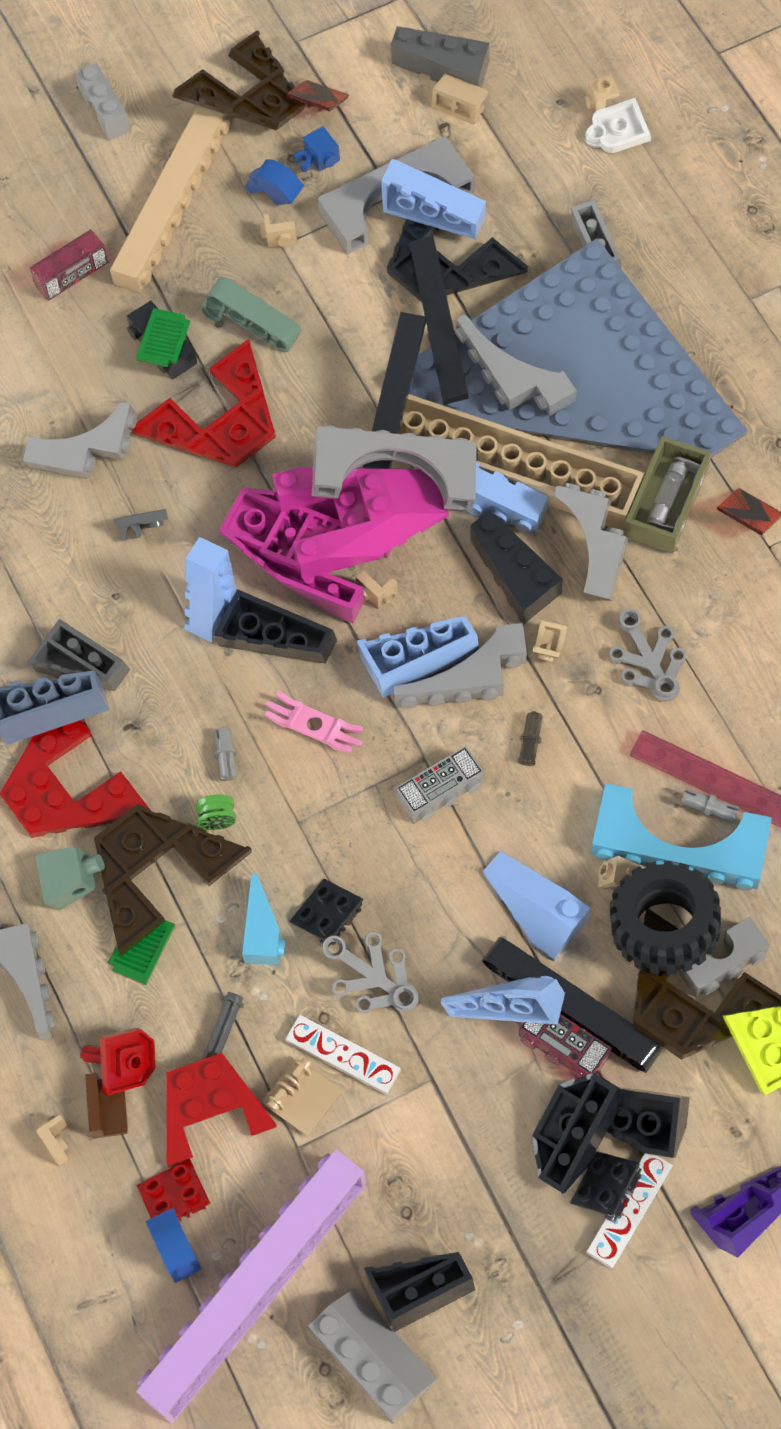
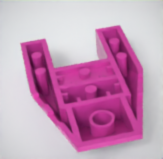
(374, 509)
(268, 537)

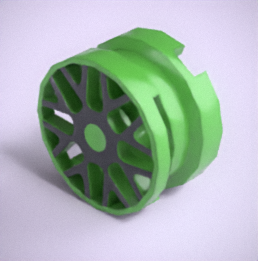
(214, 811)

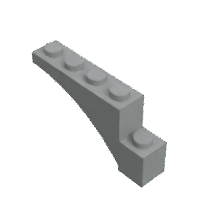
(513, 379)
(473, 678)
(21, 962)

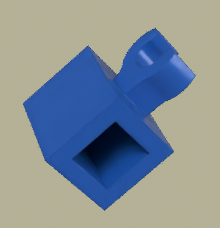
(319, 150)

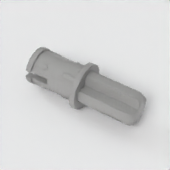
(225, 753)

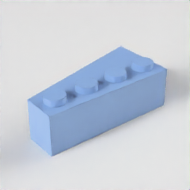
(430, 201)
(417, 652)

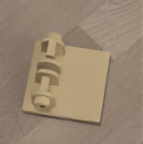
(302, 1096)

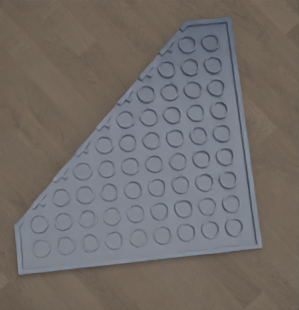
(613, 348)

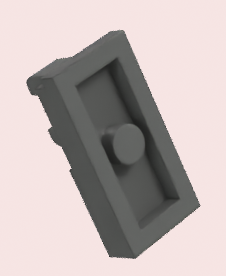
(152, 518)

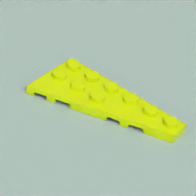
(759, 1042)

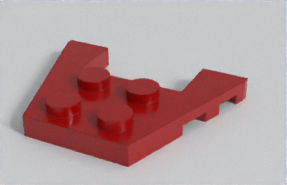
(204, 1092)

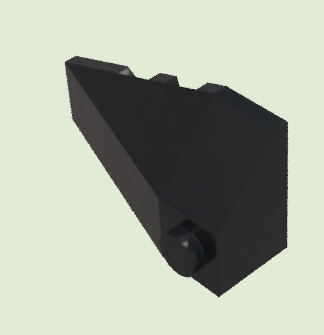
(650, 1121)

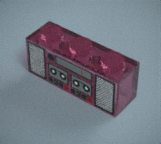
(69, 265)
(566, 1045)

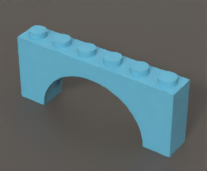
(731, 861)

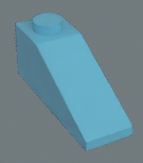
(262, 934)

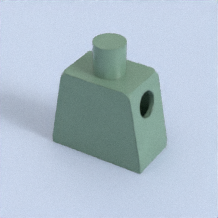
(67, 875)

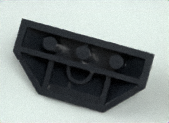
(573, 1128)

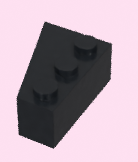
(419, 1287)

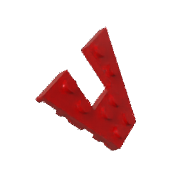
(231, 436)
(44, 803)

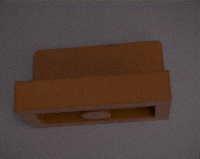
(105, 1112)

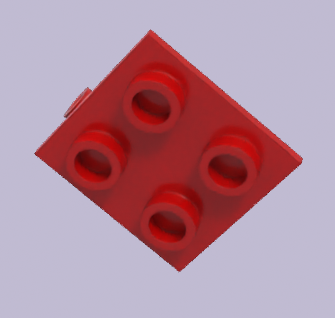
(176, 1189)

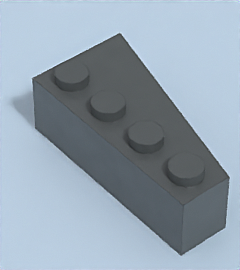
(440, 54)

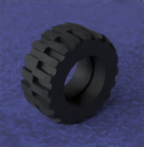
(665, 885)

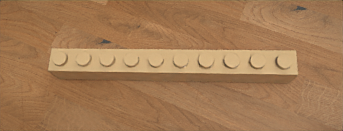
(169, 199)

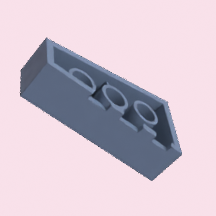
(49, 704)

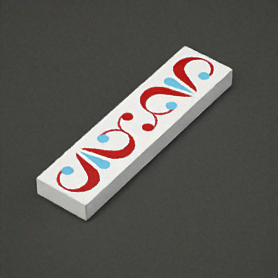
(343, 1055)
(614, 1237)

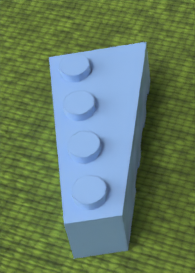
(512, 504)
(208, 588)

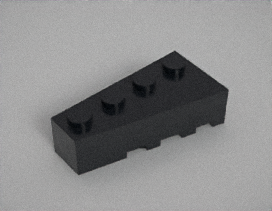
(516, 568)
(271, 630)

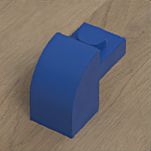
(276, 181)
(173, 1245)

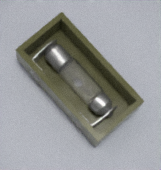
(667, 494)

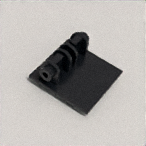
(327, 911)
(606, 1185)

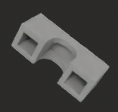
(101, 96)
(746, 947)

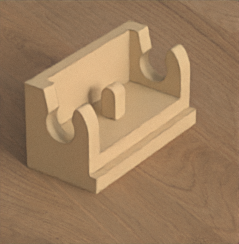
(458, 98)

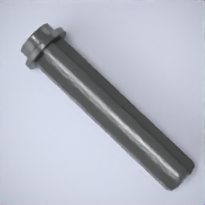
(223, 1025)

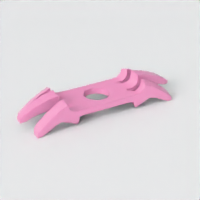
(299, 716)

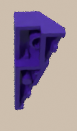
(743, 1216)

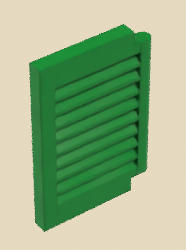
(163, 338)
(142, 958)

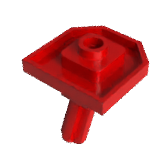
(125, 1059)

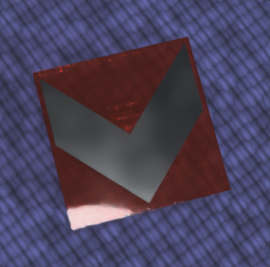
(317, 95)
(749, 511)

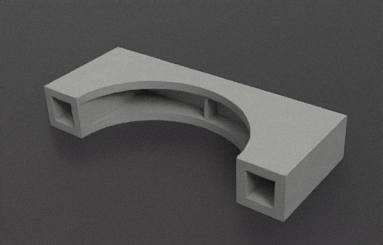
(348, 205)
(446, 461)

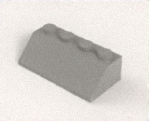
(372, 1354)

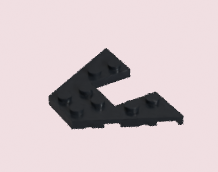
(486, 265)

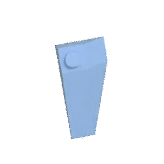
(541, 907)
(518, 1001)

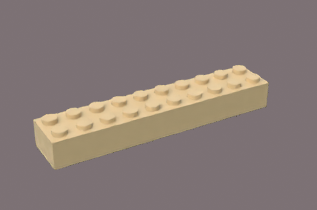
(527, 457)

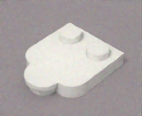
(618, 127)

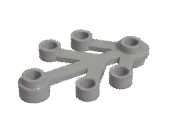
(648, 659)
(374, 975)

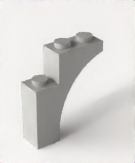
(75, 454)
(604, 547)

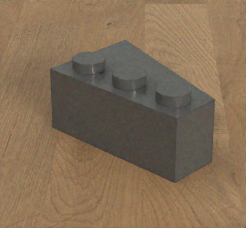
(71, 652)

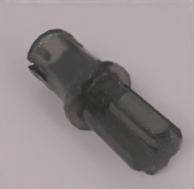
(530, 739)

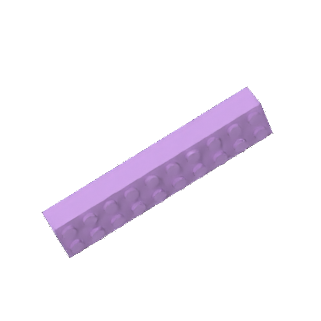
(252, 1286)

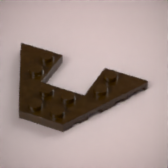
(262, 104)
(135, 844)
(679, 1020)

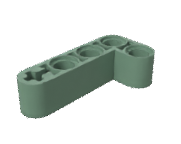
(250, 313)

